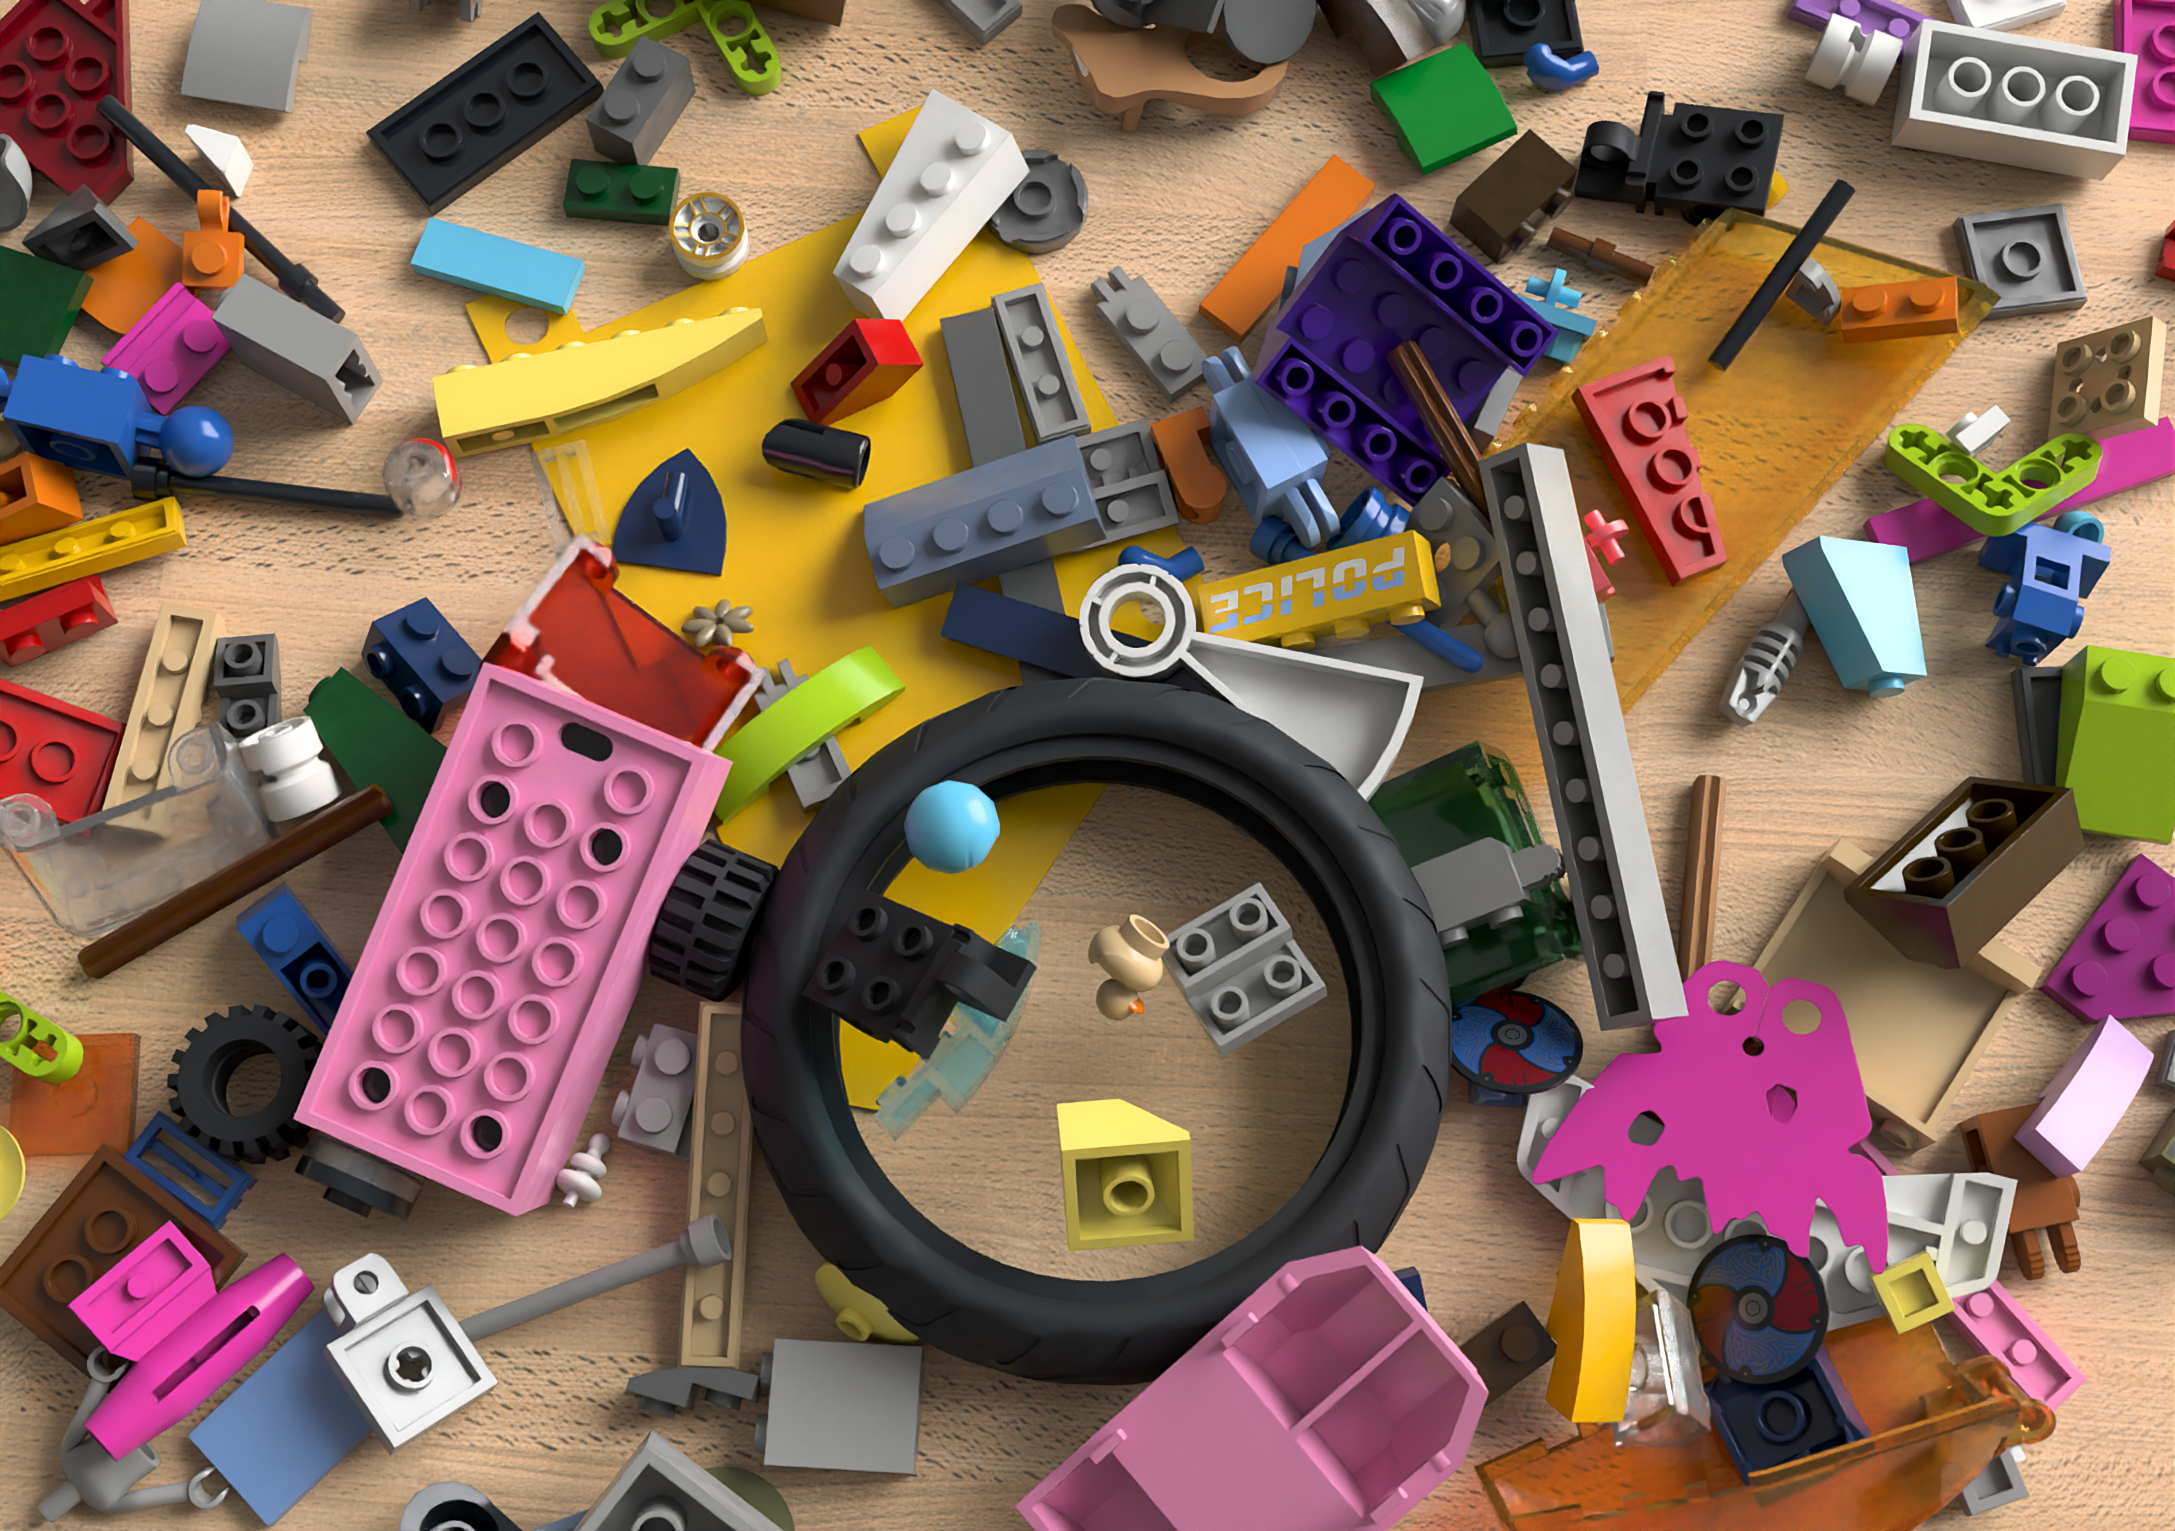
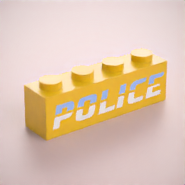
(1325, 594)

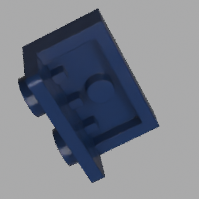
(421, 662)

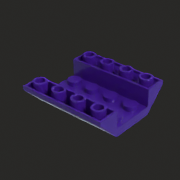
(1367, 293)

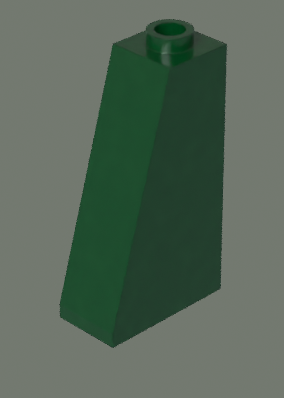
(377, 747)

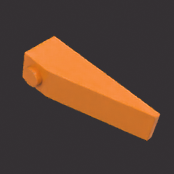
(36, 498)

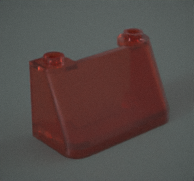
(617, 655)

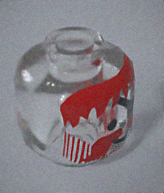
(422, 479)

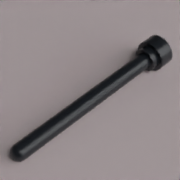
(155, 480)

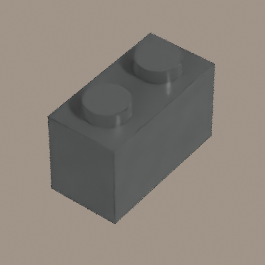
(641, 103)

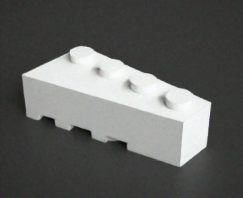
(928, 207)

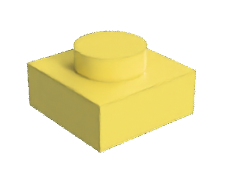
(1911, 1292)

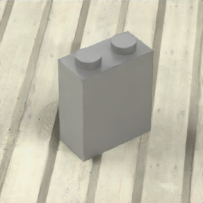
(297, 348)
(841, 1406)

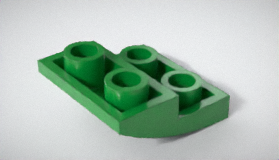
(1443, 108)

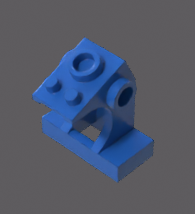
(2046, 579)

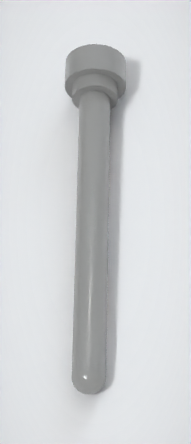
(703, 1243)

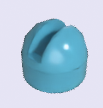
(2080, 525)

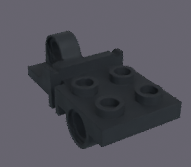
(1683, 161)
(906, 972)

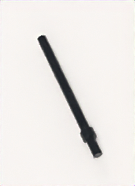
(293, 279)

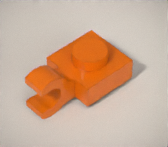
(213, 255)

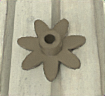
(718, 625)

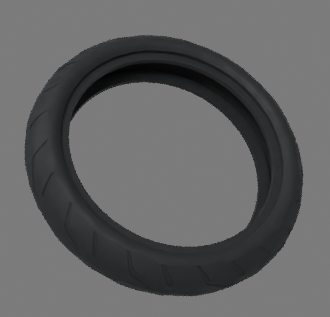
(1137, 738)

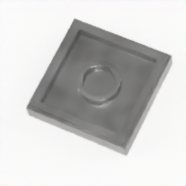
(2023, 258)

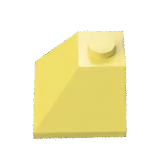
(1123, 1176)

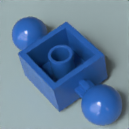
(106, 421)

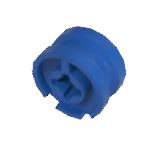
(1368, 520)

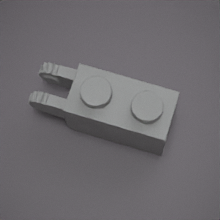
(1485, 885)

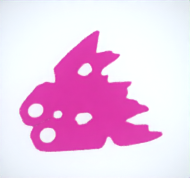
(1721, 1120)

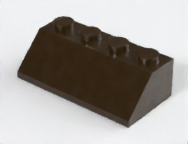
(1968, 868)

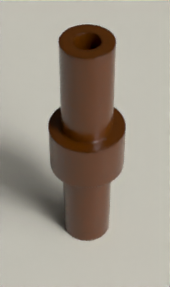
(1600, 256)

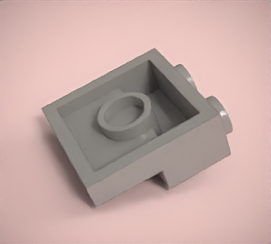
(662, 1099)

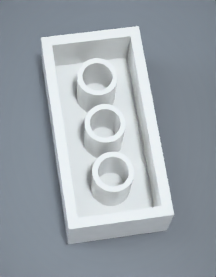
(2014, 100)

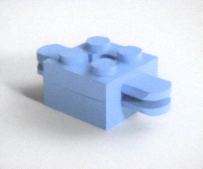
(1267, 451)

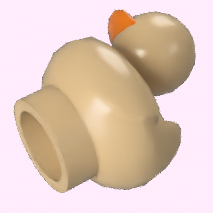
(1133, 960)

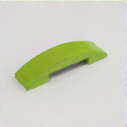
(801, 723)

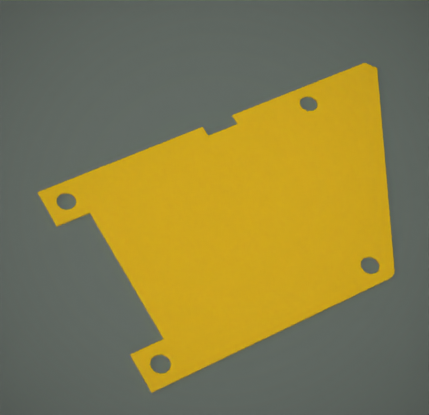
(803, 552)

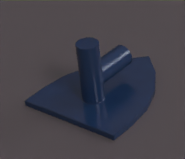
(674, 520)

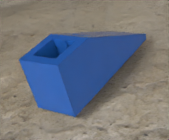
(298, 953)

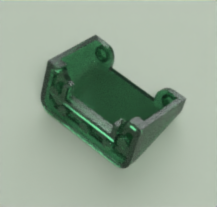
(1457, 803)

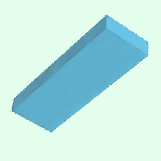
(498, 266)

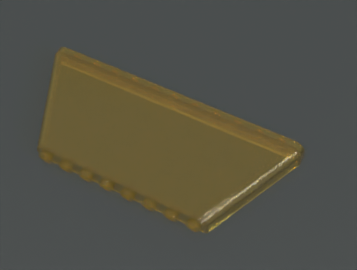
(1766, 430)

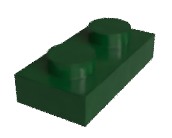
(621, 192)

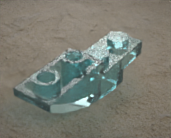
(961, 1060)

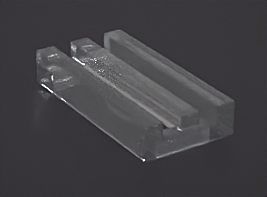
(560, 454)

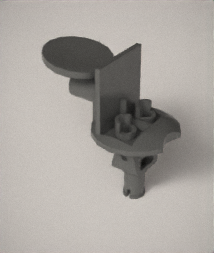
(1252, 28)

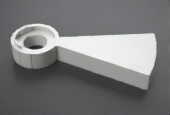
(1329, 705)

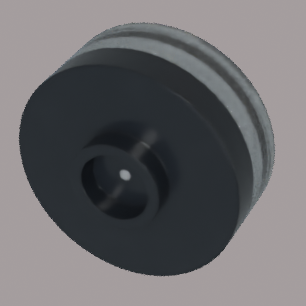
(359, 1178)

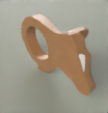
(1134, 66)

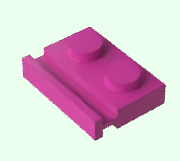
(170, 349)

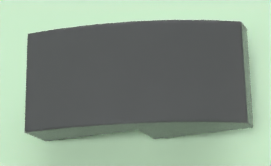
(248, 683)
(674, 1387)

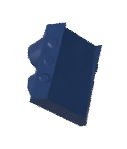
(1785, 1418)

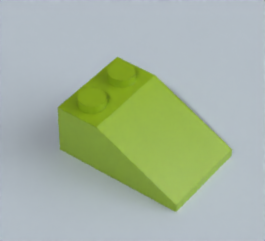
(2119, 742)

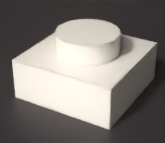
(1976, 433)

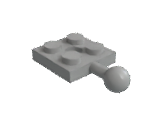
(1474, 566)

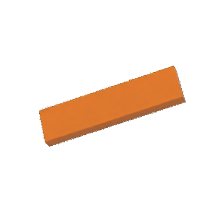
(1259, 275)

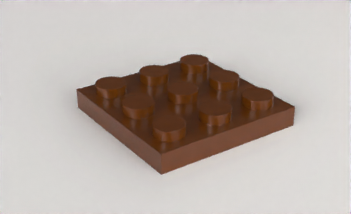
(87, 1233)

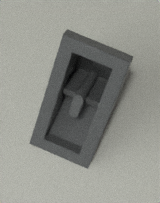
(80, 233)

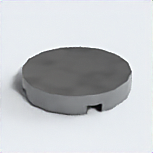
(1043, 208)

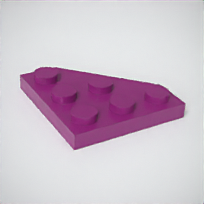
(2123, 952)

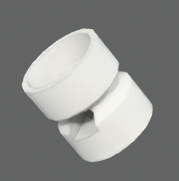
(1853, 59)
(290, 768)

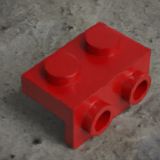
(54, 620)

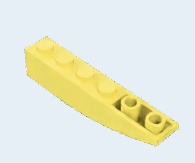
(584, 383)

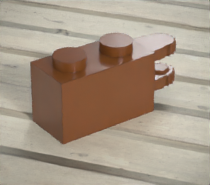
(2039, 1197)

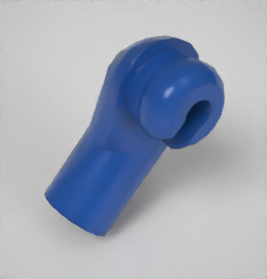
(1555, 73)
(1181, 565)

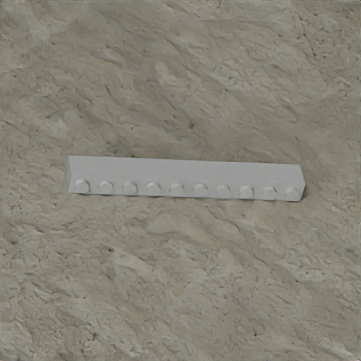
(1582, 738)

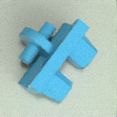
(1571, 326)

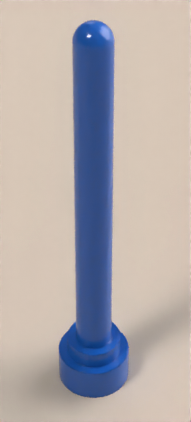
(1277, 543)

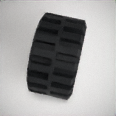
(710, 920)
(209, 1065)

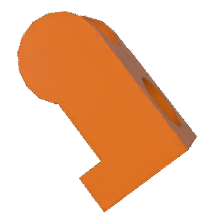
(1193, 481)

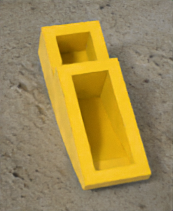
(1593, 1322)

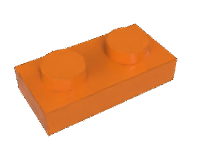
(1900, 310)

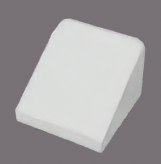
(223, 155)

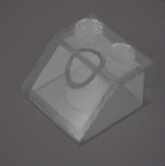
(1666, 1386)

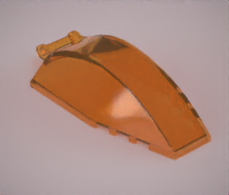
(1924, 1447)

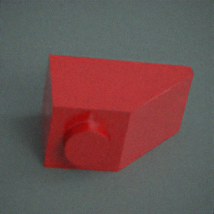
(857, 370)

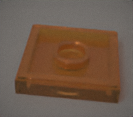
(84, 1111)

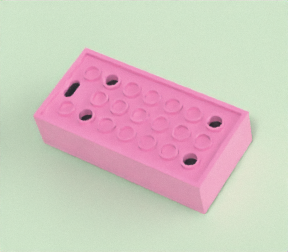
(511, 941)

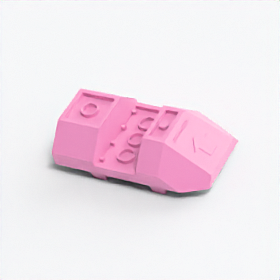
(1295, 1413)

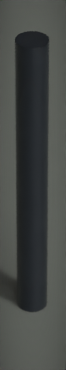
(1781, 275)

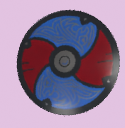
(1515, 1043)
(1758, 1309)

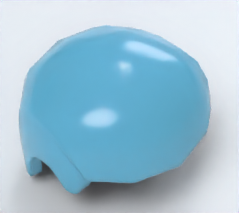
(951, 827)

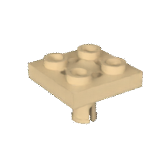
(2122, 385)

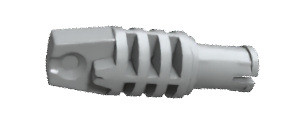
(1766, 663)

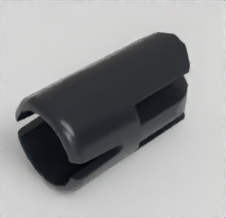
(818, 452)

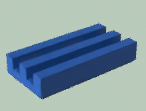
(228, 1197)

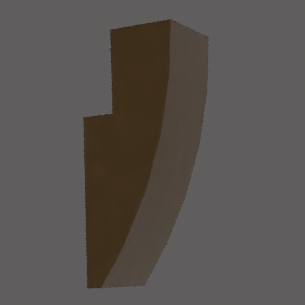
(1384, 29)

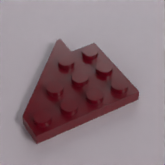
(52, 75)

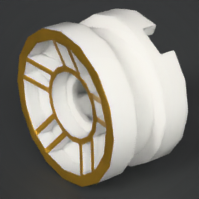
(716, 217)

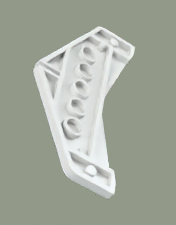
(1950, 1216)

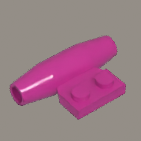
(179, 1331)

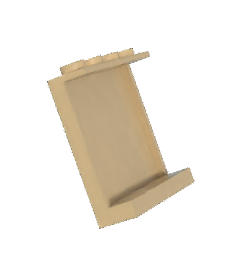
(1908, 1020)

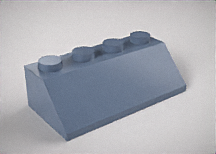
(982, 522)

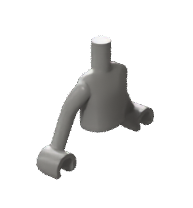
(100, 1479)

